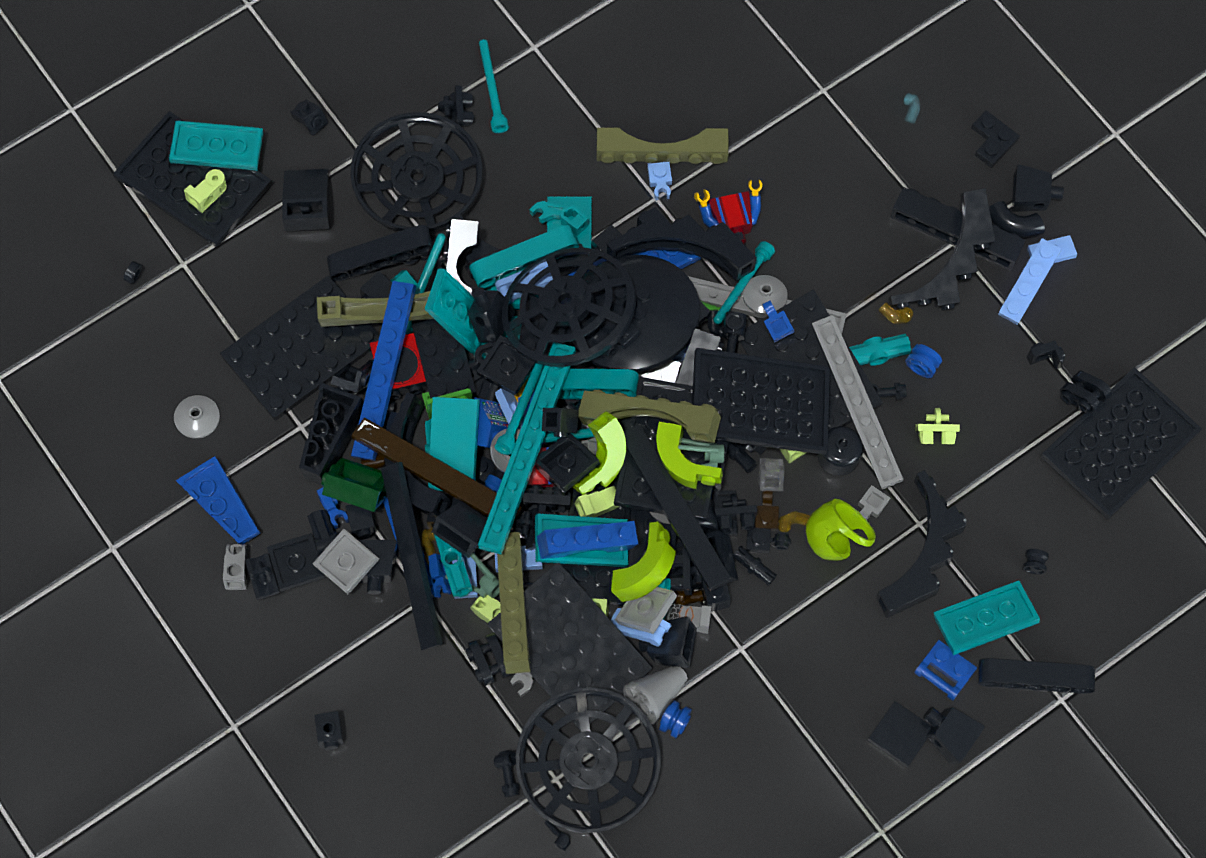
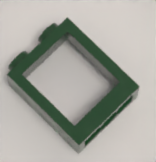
(354, 484)

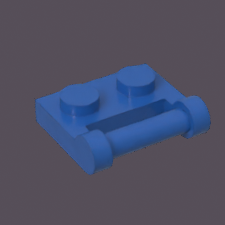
(952, 666)

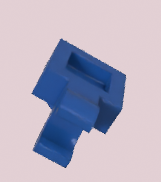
(777, 324)
(329, 505)
(438, 573)

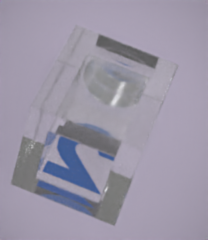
(771, 474)

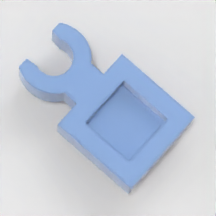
(660, 177)

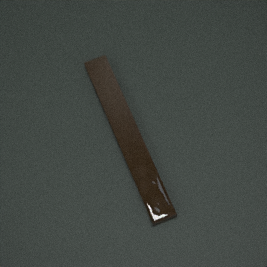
(426, 466)

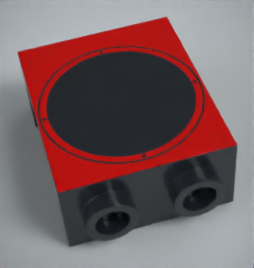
(409, 373)

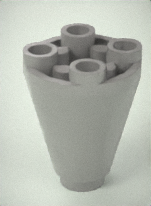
(655, 691)

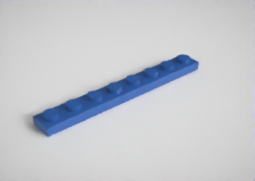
(386, 361)

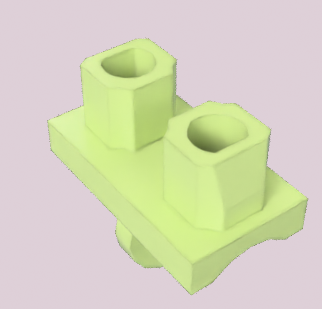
(948, 431)

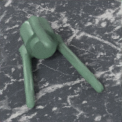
(712, 451)
(488, 583)

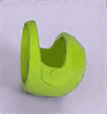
(832, 526)

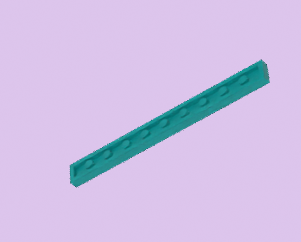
(524, 455)

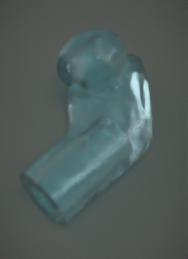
(914, 108)

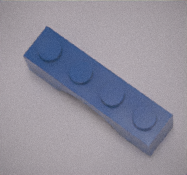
(572, 540)

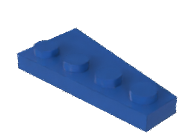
(217, 495)

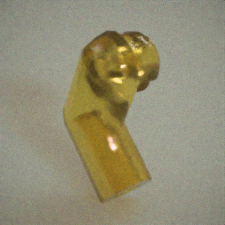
(896, 316)
(792, 518)
(427, 543)

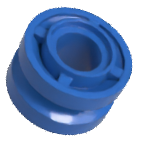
(923, 361)
(675, 719)

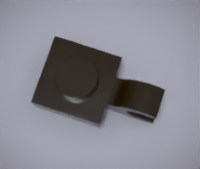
(767, 515)

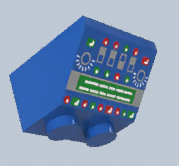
(490, 421)

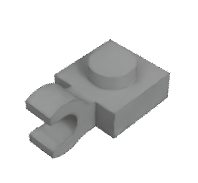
(873, 502)

